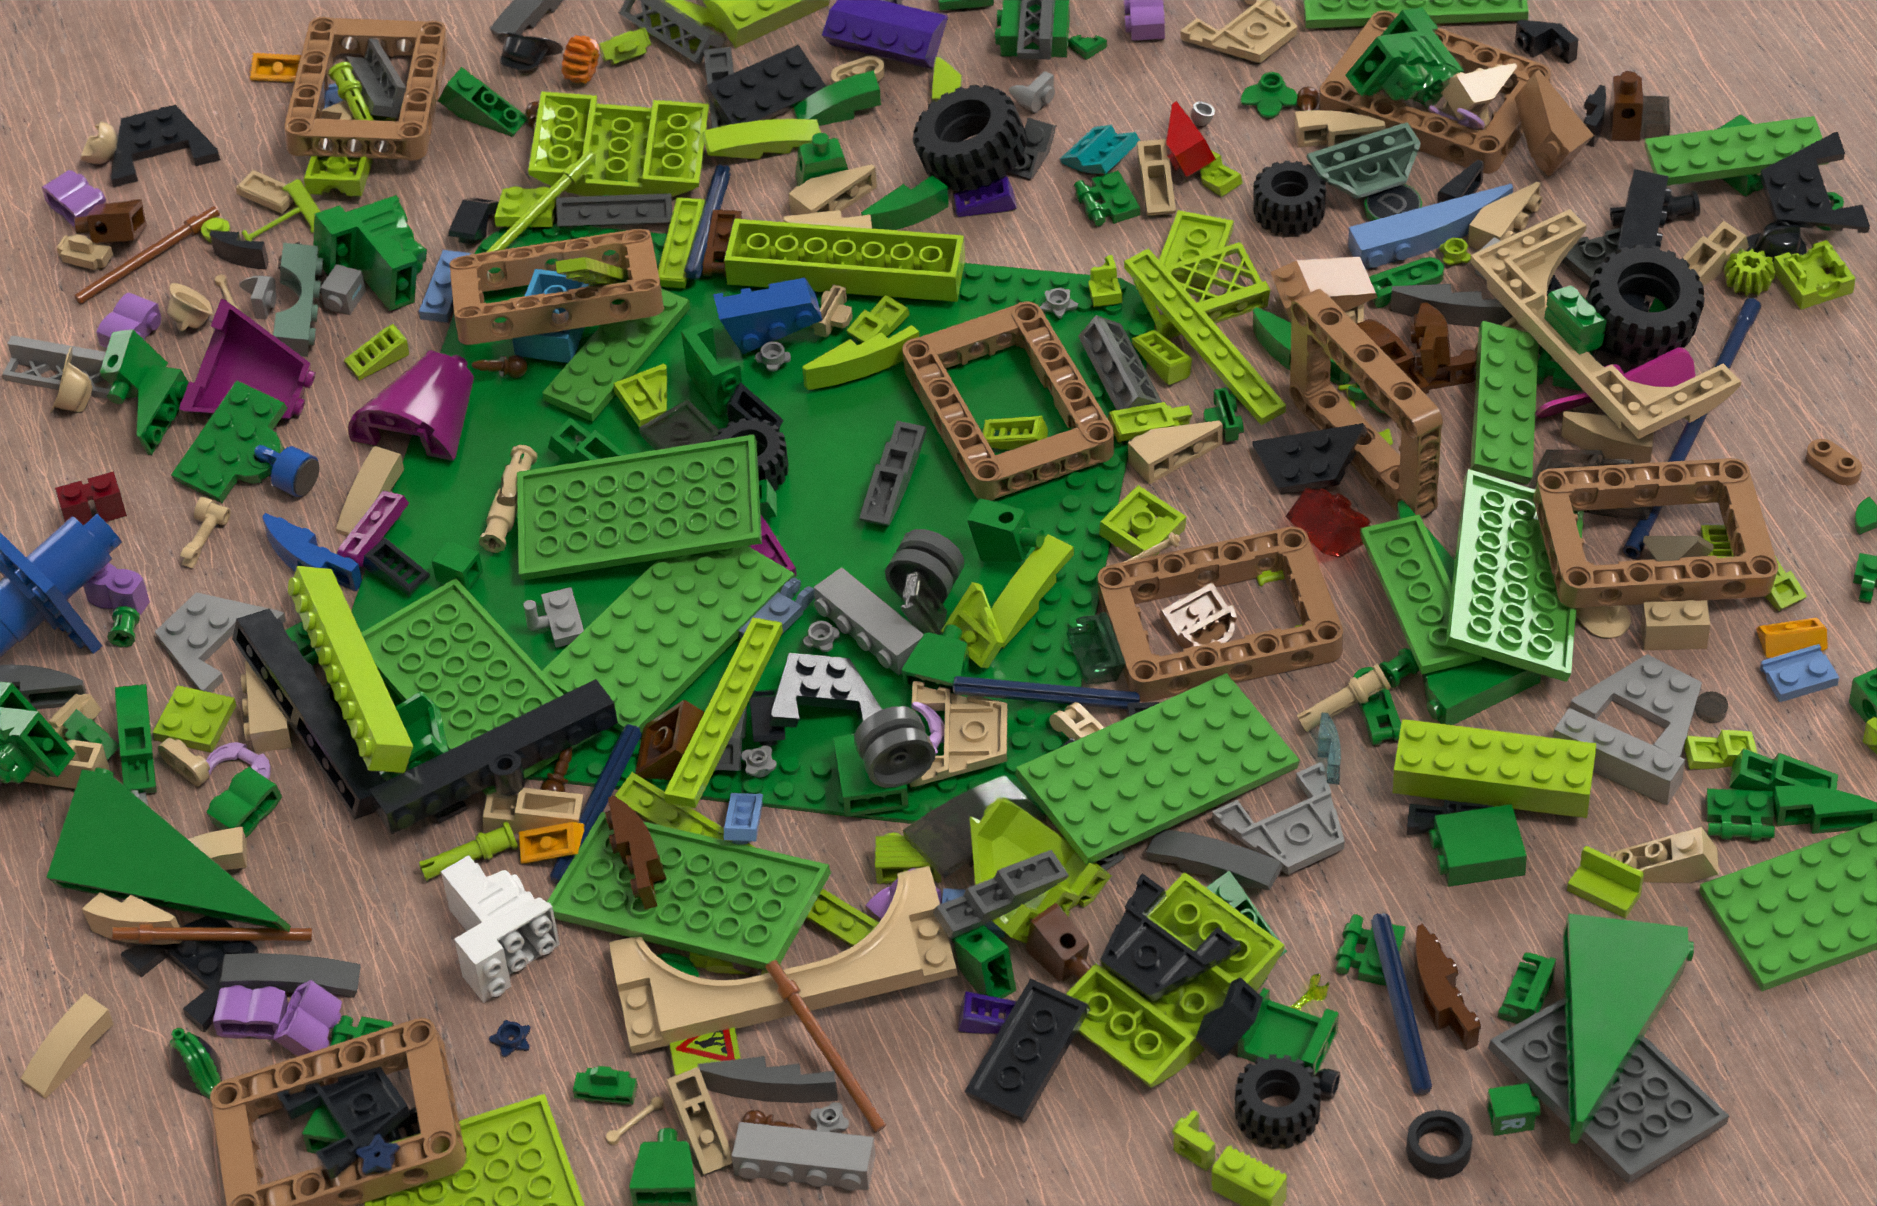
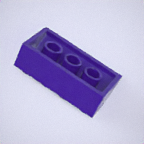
(886, 30)

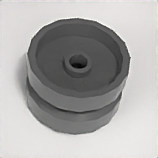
(931, 556)
(894, 747)

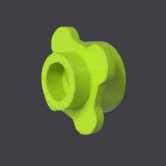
(1455, 251)

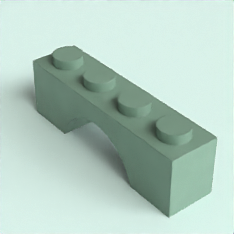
(299, 273)

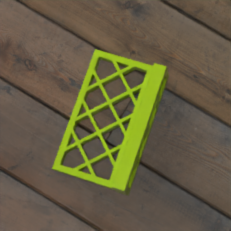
(1234, 303)

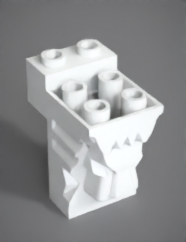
(501, 923)

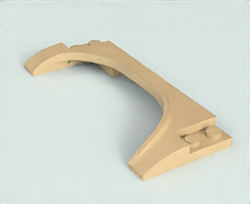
(1519, 278)
(899, 953)

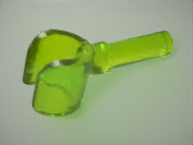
(1314, 992)

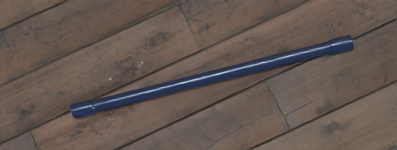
(1744, 321)

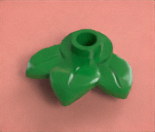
(1269, 95)

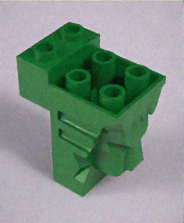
(1406, 61)
(373, 242)
(27, 740)

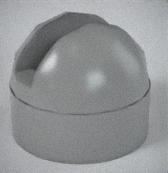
(1202, 113)

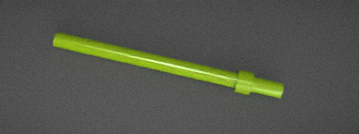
(570, 176)

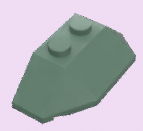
(1368, 162)

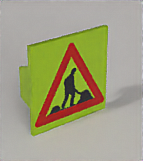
(704, 1049)

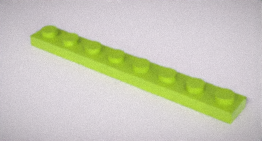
(591, 271)
(1205, 336)
(723, 713)

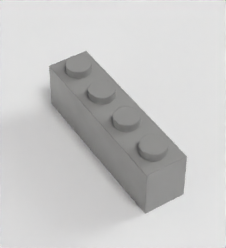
(866, 619)
(1625, 757)
(803, 1156)

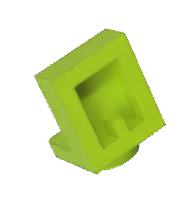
(1193, 1144)

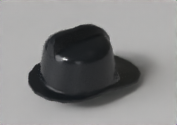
(526, 51)
(1777, 241)

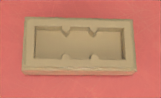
(265, 191)

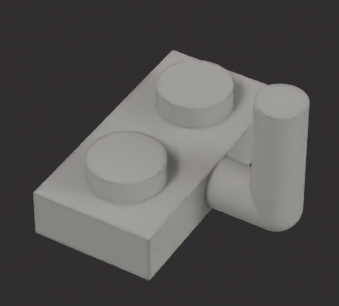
(560, 616)

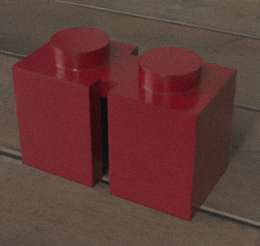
(102, 489)

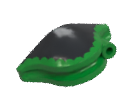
(194, 1063)

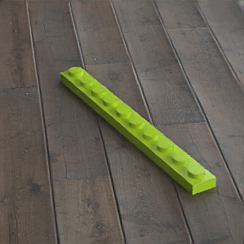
(828, 910)

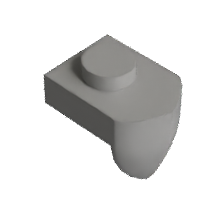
(1036, 94)
(263, 294)

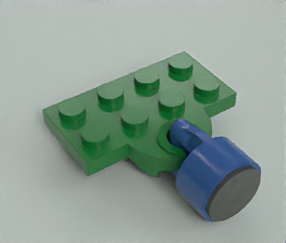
(244, 447)

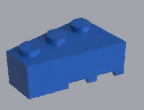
(768, 313)

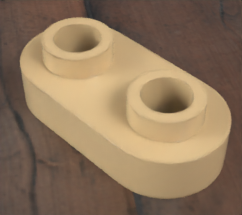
(859, 66)
(184, 762)

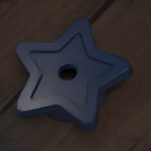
(507, 1030)
(381, 1163)

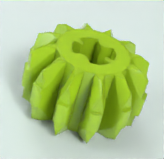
(1749, 272)

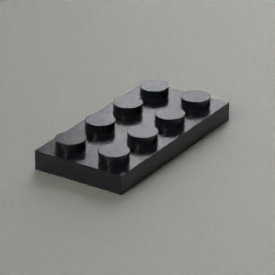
(765, 87)
(1027, 1050)

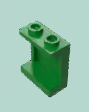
(701, 364)
(425, 729)
(1290, 1033)

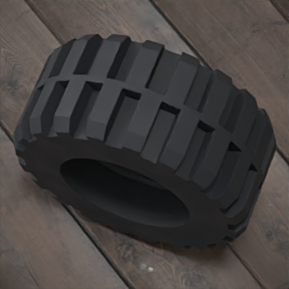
(963, 114)
(1653, 274)

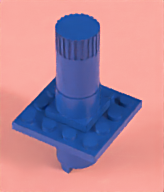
(41, 583)

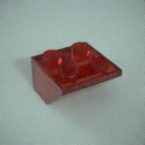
(1328, 521)

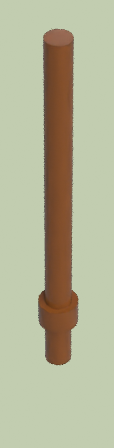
(191, 226)
(147, 933)
(789, 993)

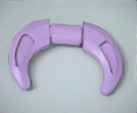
(1471, 120)
(934, 721)
(238, 750)

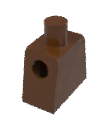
(1626, 93)
(113, 221)
(1058, 944)

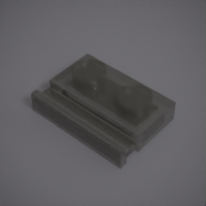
(922, 605)

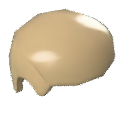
(101, 147)

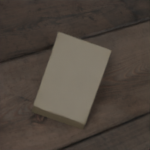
(1675, 547)

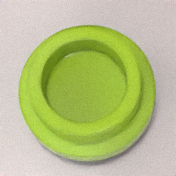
(214, 224)

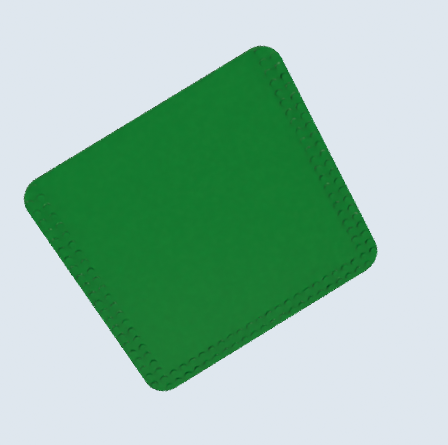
(832, 452)

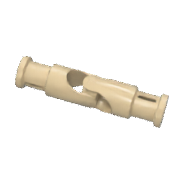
(505, 504)

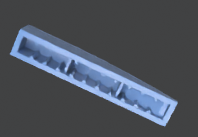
(1419, 229)

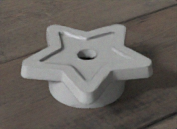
(1058, 295)

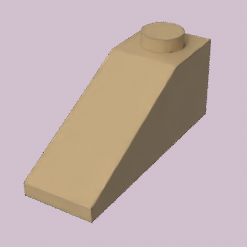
(832, 191)
(1170, 448)
(699, 1120)

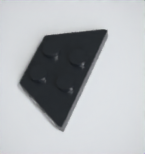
(1309, 458)

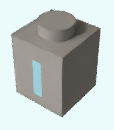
(343, 289)

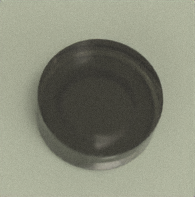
(1711, 707)

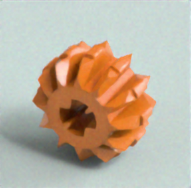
(580, 59)

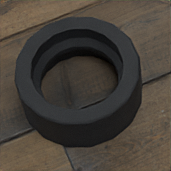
(1444, 1122)

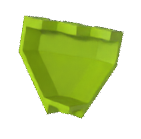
(1013, 835)

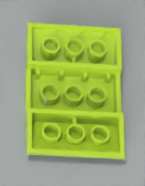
(648, 146)
(1160, 1035)

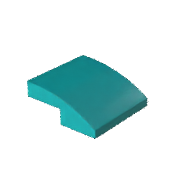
(1099, 150)

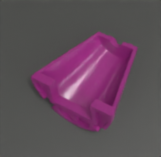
(252, 356)
(421, 402)

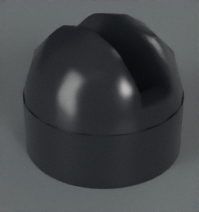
(1329, 1081)

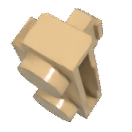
(83, 252)
(833, 311)
(84, 703)

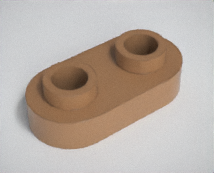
(1831, 461)

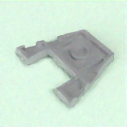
(199, 631)
(1651, 691)
(1295, 834)

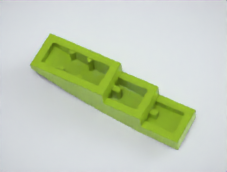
(760, 136)
(854, 362)
(1029, 584)

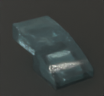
(1330, 748)

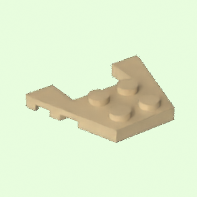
(1249, 36)
(973, 732)

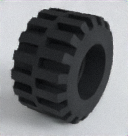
(1289, 198)
(770, 447)
(1272, 1123)

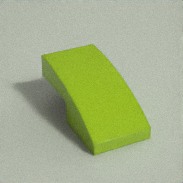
(883, 318)
(1785, 590)
(1717, 752)

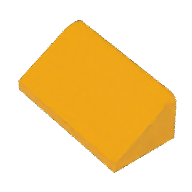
(274, 67)
(1792, 636)
(550, 842)

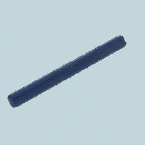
(713, 201)
(1043, 692)
(602, 790)
(1401, 1004)

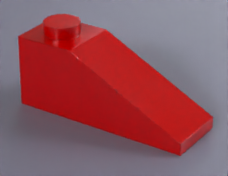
(1186, 143)

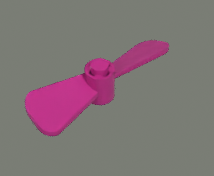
(1662, 371)

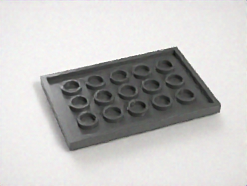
(1645, 1116)

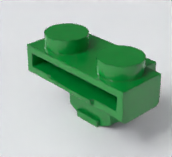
(1224, 412)
(85, 729)
(605, 1085)

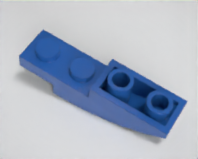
(300, 548)

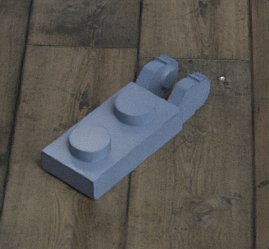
(781, 606)

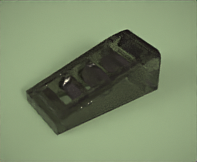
(1655, 117)

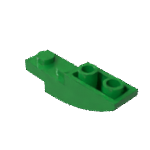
(1275, 337)
(135, 738)

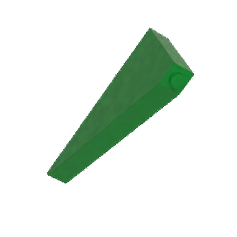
(1471, 687)
(127, 849)
(1612, 992)

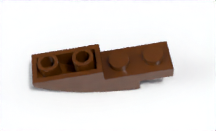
(1432, 339)
(1395, 350)
(636, 849)
(1438, 989)

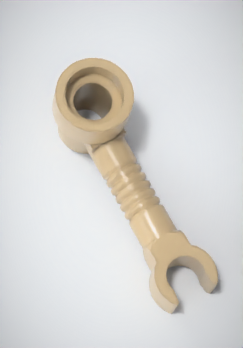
(210, 514)

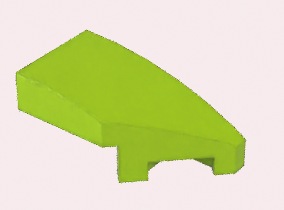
(945, 79)
(1220, 177)
(1104, 284)

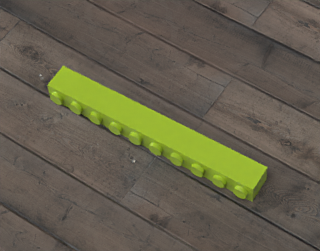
(350, 670)

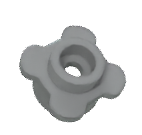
(773, 356)
(821, 636)
(763, 766)
(834, 1110)

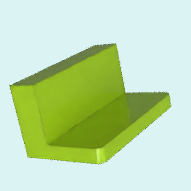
(1606, 882)

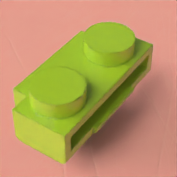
(625, 46)

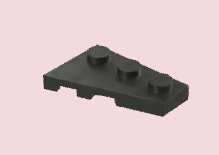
(1590, 252)

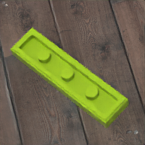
(679, 241)

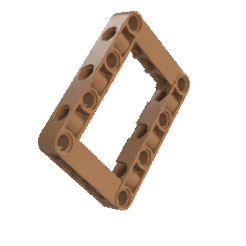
(1437, 133)
(402, 139)
(535, 313)
(1325, 333)
(1001, 474)
(1645, 485)
(1222, 563)
(418, 1161)

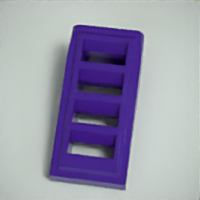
(994, 198)
(979, 1022)

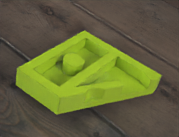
(644, 394)
(978, 626)

